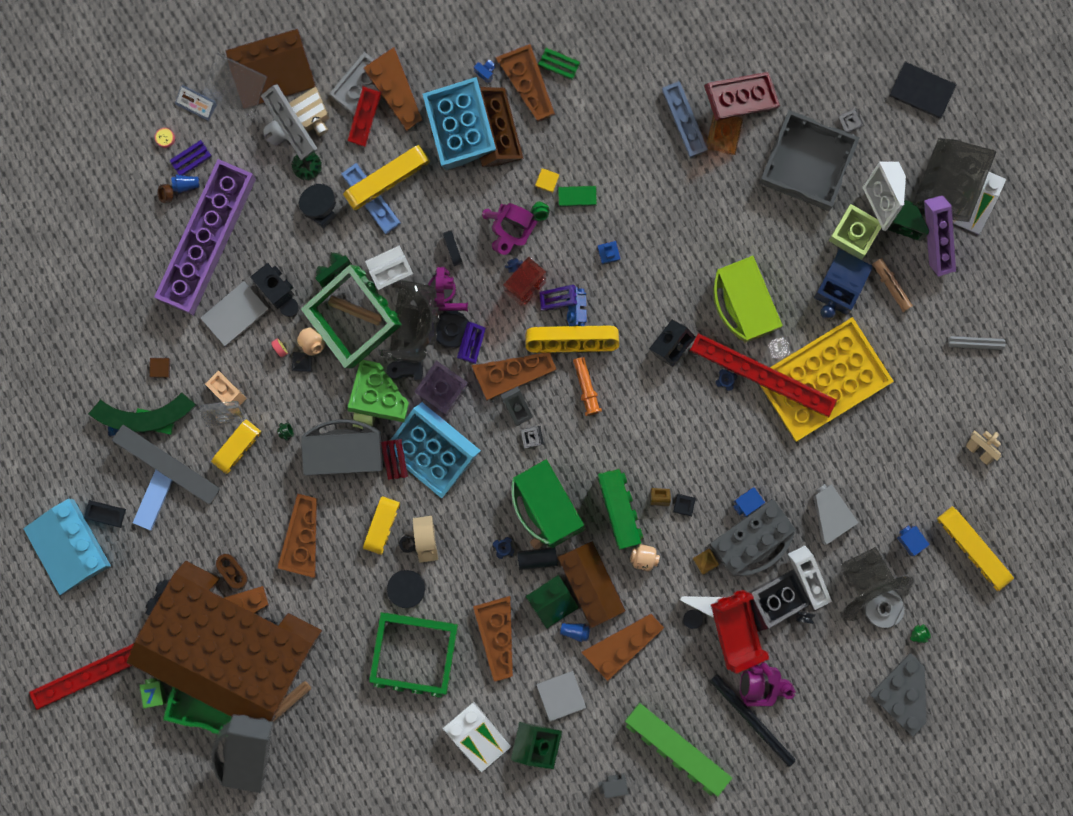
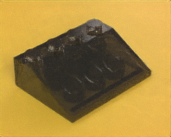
(958, 174)

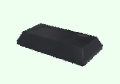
(104, 513)

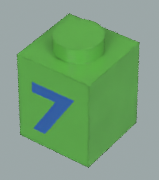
(152, 693)

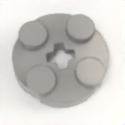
(887, 619)

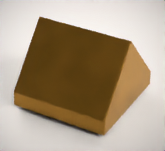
(660, 497)

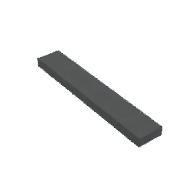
(166, 464)

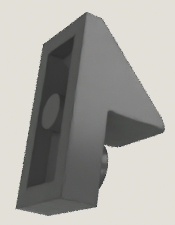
(516, 406)

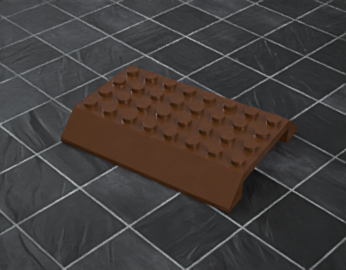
(220, 648)

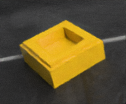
(547, 180)

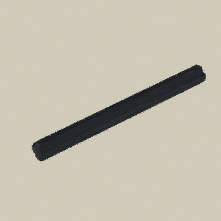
(752, 720)

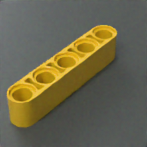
(386, 177)
(572, 339)
(976, 548)

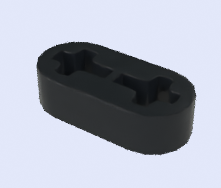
(452, 248)

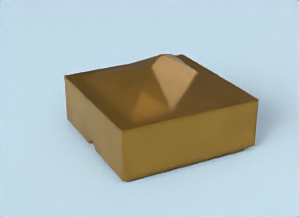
(705, 561)

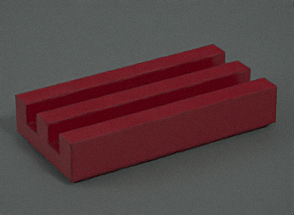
(391, 455)

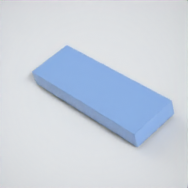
(153, 500)

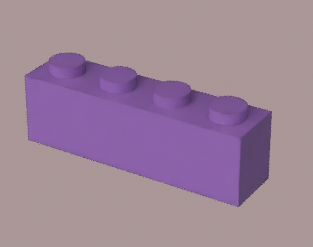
(940, 236)

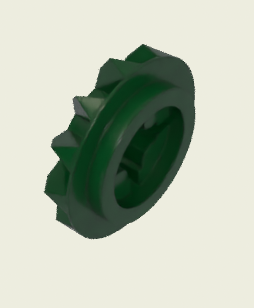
(303, 173)

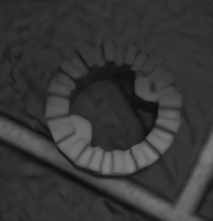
(404, 539)
(805, 618)

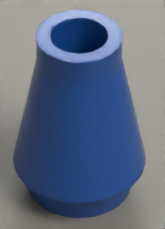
(184, 183)
(576, 631)

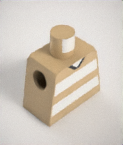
(311, 111)

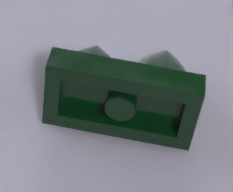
(325, 275)

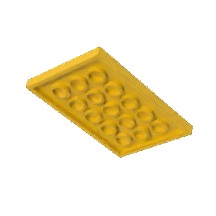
(836, 365)

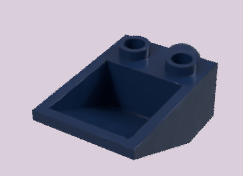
(843, 282)

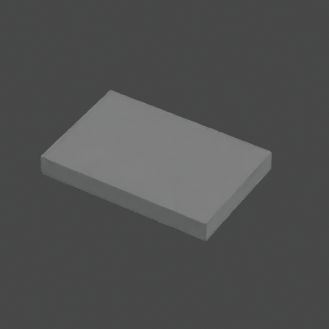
(350, 86)
(234, 314)

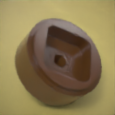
(165, 193)

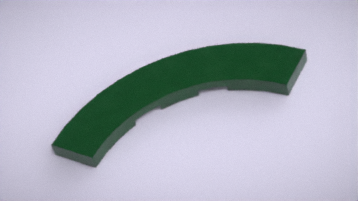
(143, 421)

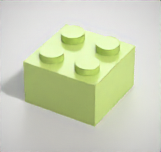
(855, 232)

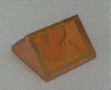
(724, 135)

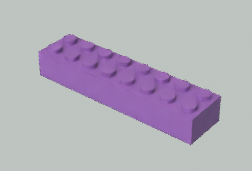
(205, 237)

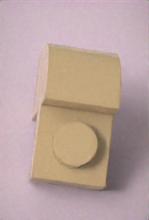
(425, 539)

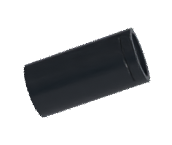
(537, 558)

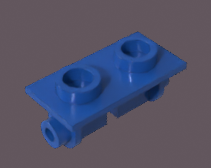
(575, 315)

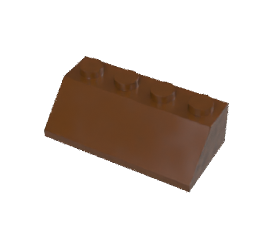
(502, 128)
(591, 584)

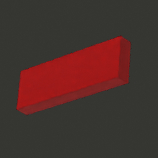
(364, 116)

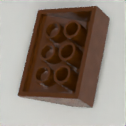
(280, 59)

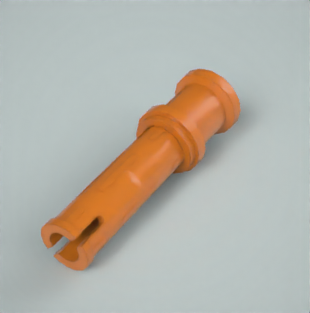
(588, 394)

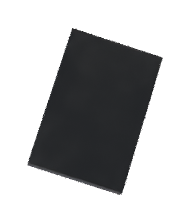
(922, 90)

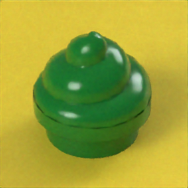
(540, 211)
(920, 634)

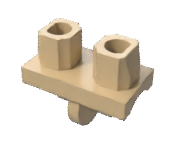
(990, 452)

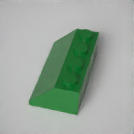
(619, 509)

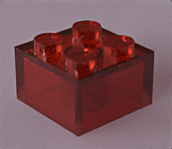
(525, 281)

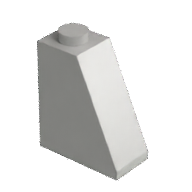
(832, 514)

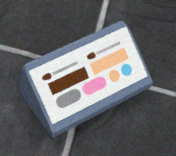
(195, 102)

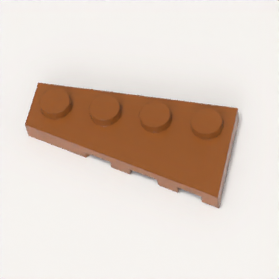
(527, 79)
(391, 81)
(300, 541)
(616, 650)

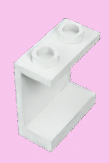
(388, 267)

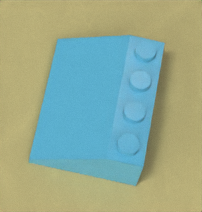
(459, 123)
(434, 449)
(66, 546)

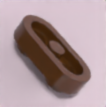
(229, 573)

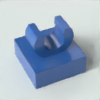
(485, 71)
(608, 252)

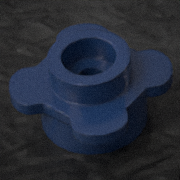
(513, 265)
(722, 383)
(500, 552)

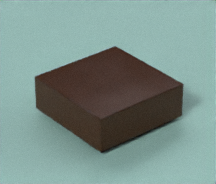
(159, 368)

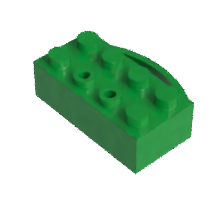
(546, 505)

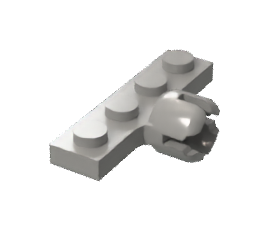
(286, 124)

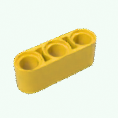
(233, 448)
(380, 525)

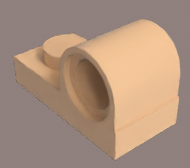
(224, 389)

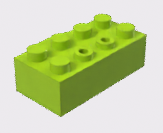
(746, 300)

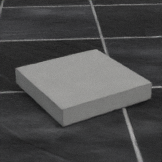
(561, 696)

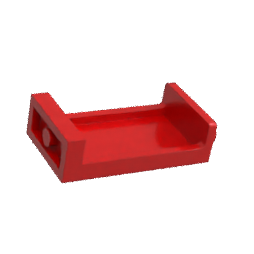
(738, 632)

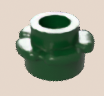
(285, 431)

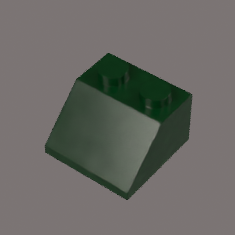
(909, 222)
(552, 601)
(536, 745)

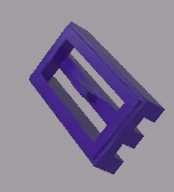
(189, 150)
(571, 295)
(469, 341)

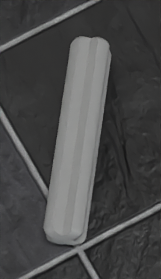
(978, 343)

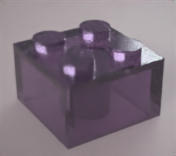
(441, 388)

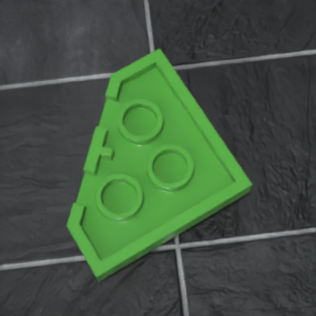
(377, 394)

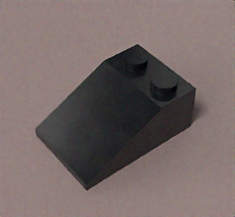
(777, 600)

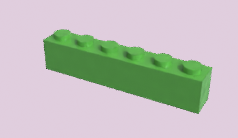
(678, 749)

